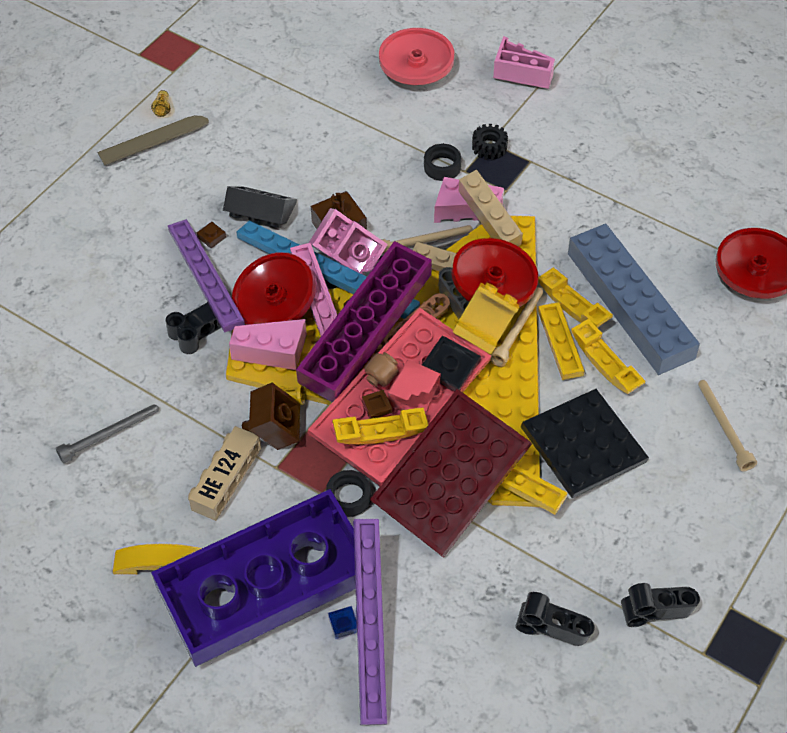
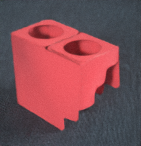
(413, 387)

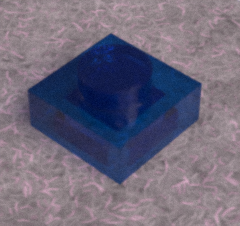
(343, 622)

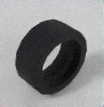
(442, 151)
(355, 478)

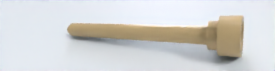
(431, 236)
(501, 354)
(745, 460)

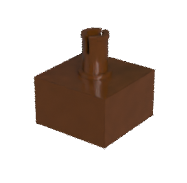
(341, 202)
(274, 416)

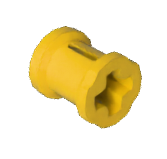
(297, 393)

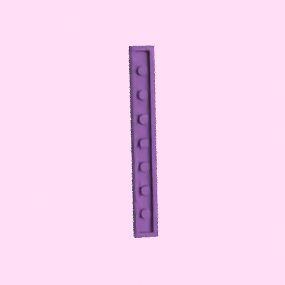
(206, 275)
(369, 622)

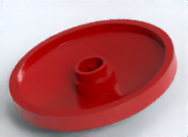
(754, 262)
(495, 263)
(274, 289)

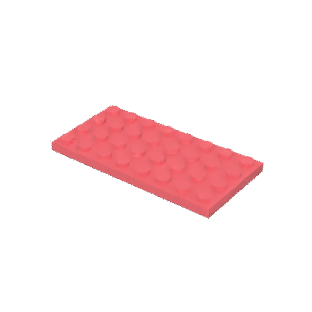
(411, 342)

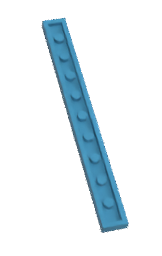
(332, 271)

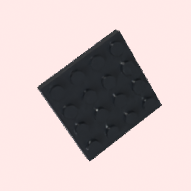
(584, 442)

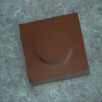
(211, 234)
(376, 404)

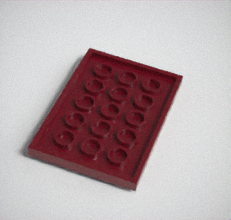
(450, 472)

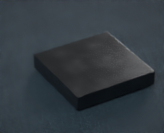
(452, 362)

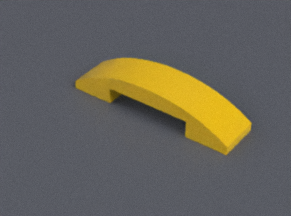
(572, 302)
(604, 359)
(380, 429)
(148, 557)

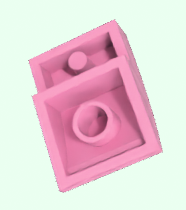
(347, 242)

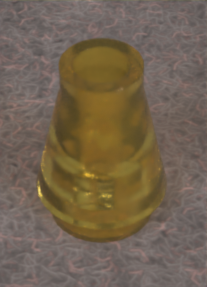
(161, 104)

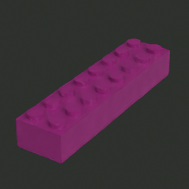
(364, 321)

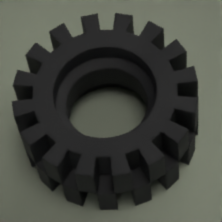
(489, 149)

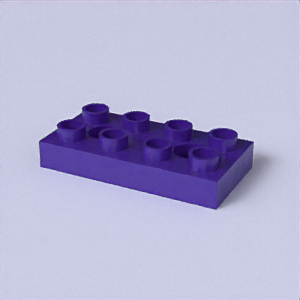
(263, 574)

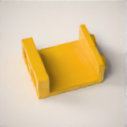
(486, 317)

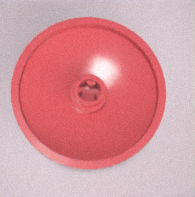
(416, 56)

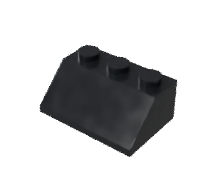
(258, 205)

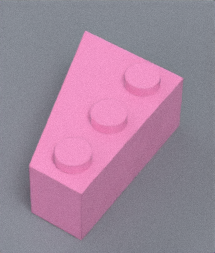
(523, 66)
(453, 206)
(269, 343)

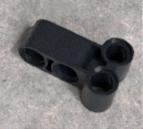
(191, 327)
(645, 603)
(537, 616)

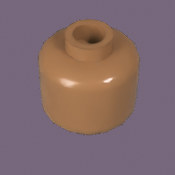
(381, 369)

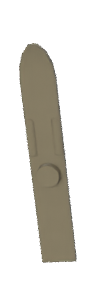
(152, 138)

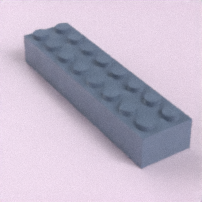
(633, 299)

